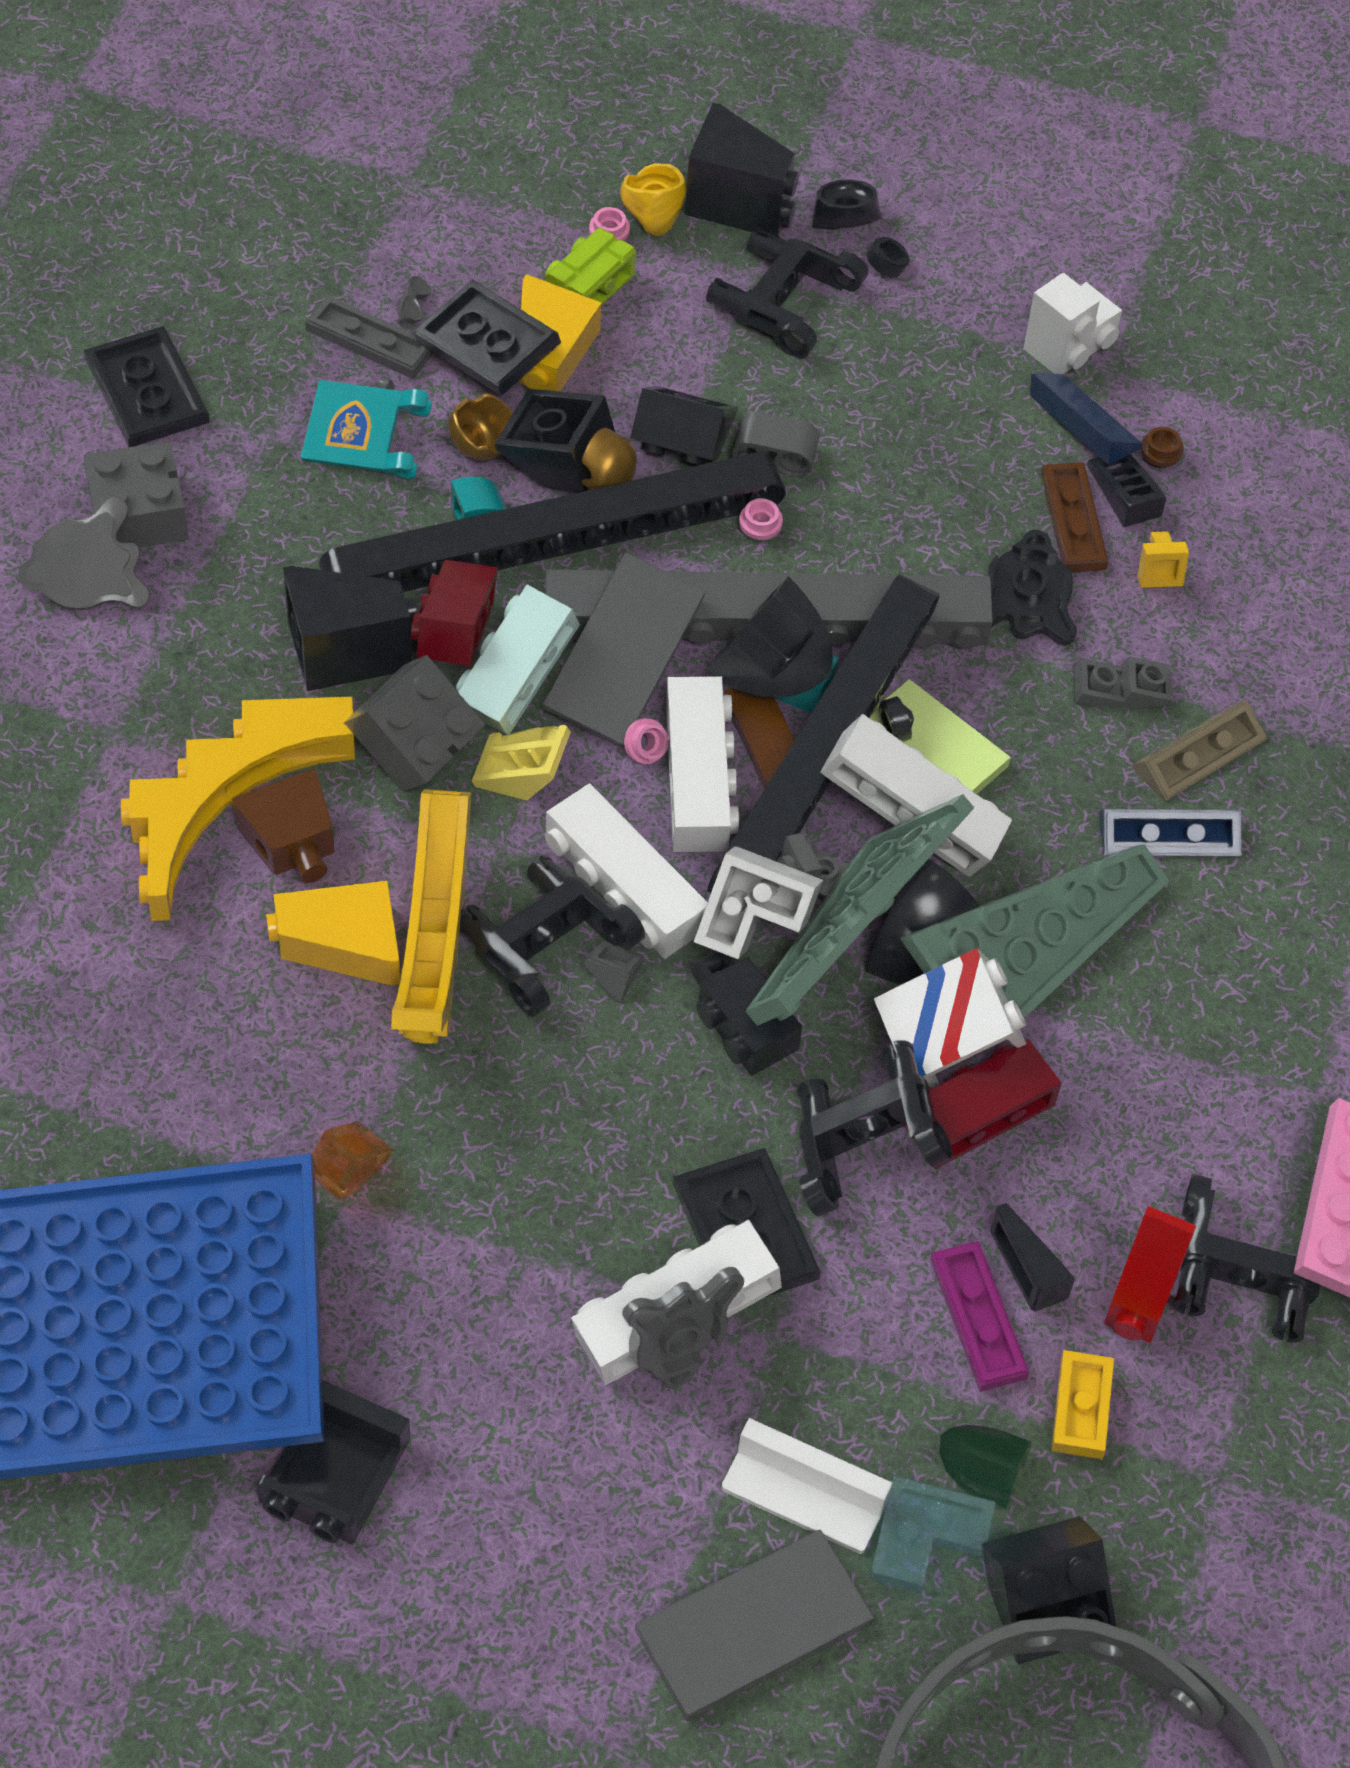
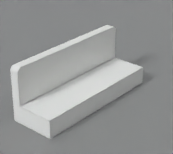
(807, 1486)

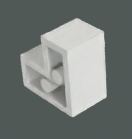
(1069, 324)
(751, 889)

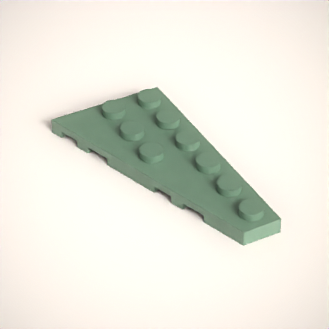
(855, 900)
(1048, 927)

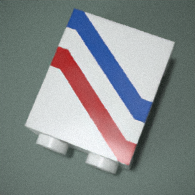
(952, 1013)

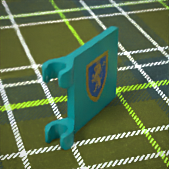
(356, 427)

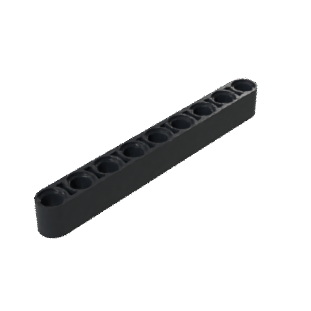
(852, 692)

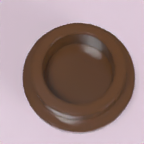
(1162, 447)

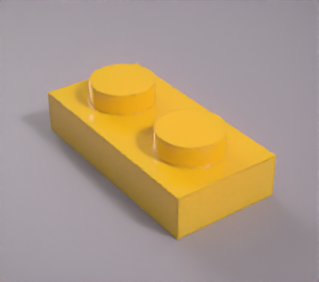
(1082, 1404)

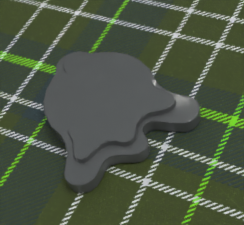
(85, 562)
(679, 1325)

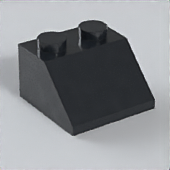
(682, 424)
(551, 435)

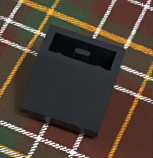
(1049, 1575)

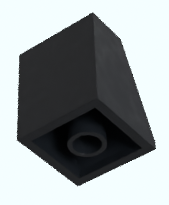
(740, 175)
(347, 626)

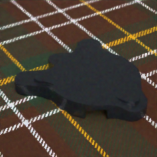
(1033, 590)

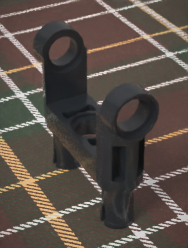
(792, 261)
(564, 907)
(835, 1129)
(1240, 1265)

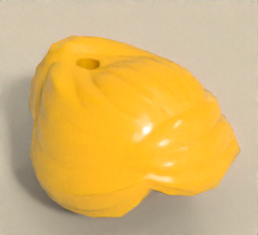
(654, 197)

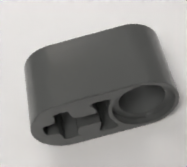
(787, 440)

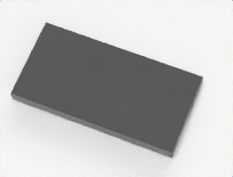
(624, 649)
(753, 1624)

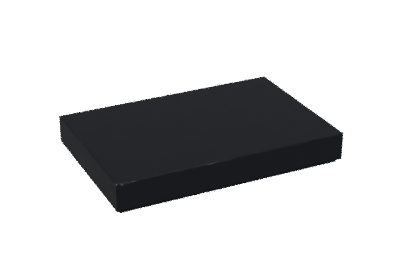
(487, 337)
(146, 386)
(750, 1191)

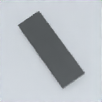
(368, 336)

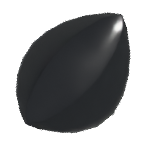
(845, 204)

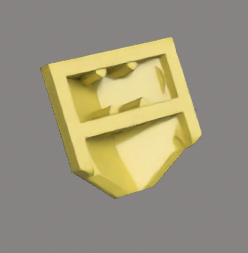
(521, 761)

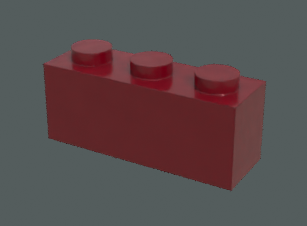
(455, 612)
(993, 1097)

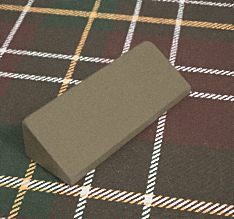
(1201, 750)

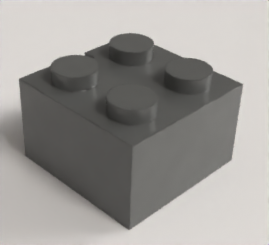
(150, 487)
(414, 723)

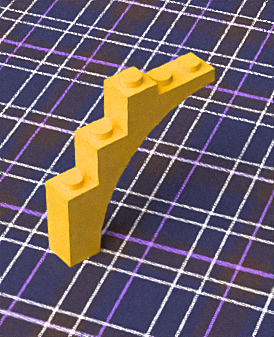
(267, 743)
(438, 895)

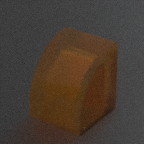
(348, 1158)

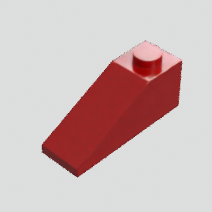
(1149, 1275)

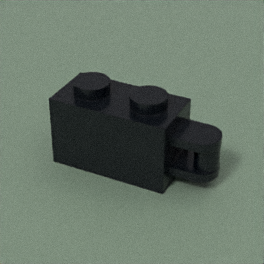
(723, 1007)

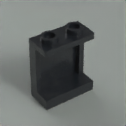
(340, 1479)

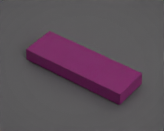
(979, 1316)

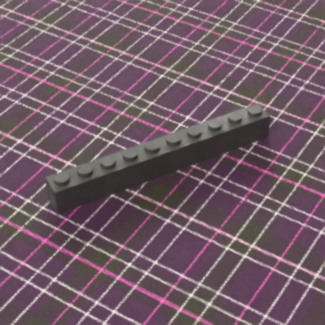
(840, 599)

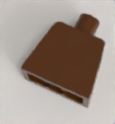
(288, 825)

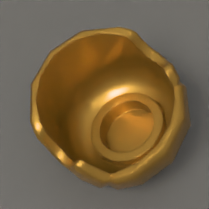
(477, 425)
(609, 459)

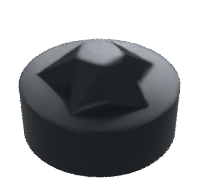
(888, 257)
(896, 718)

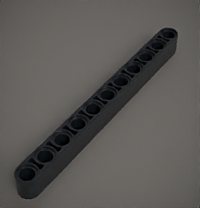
(566, 522)

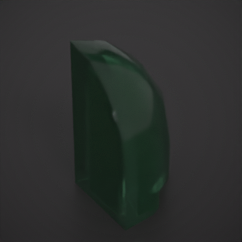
(984, 1460)

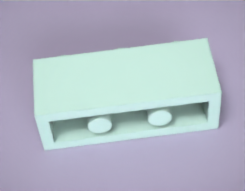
(517, 658)

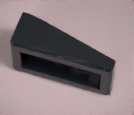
(1128, 509)
(1032, 1264)

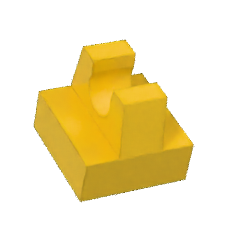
(1162, 562)

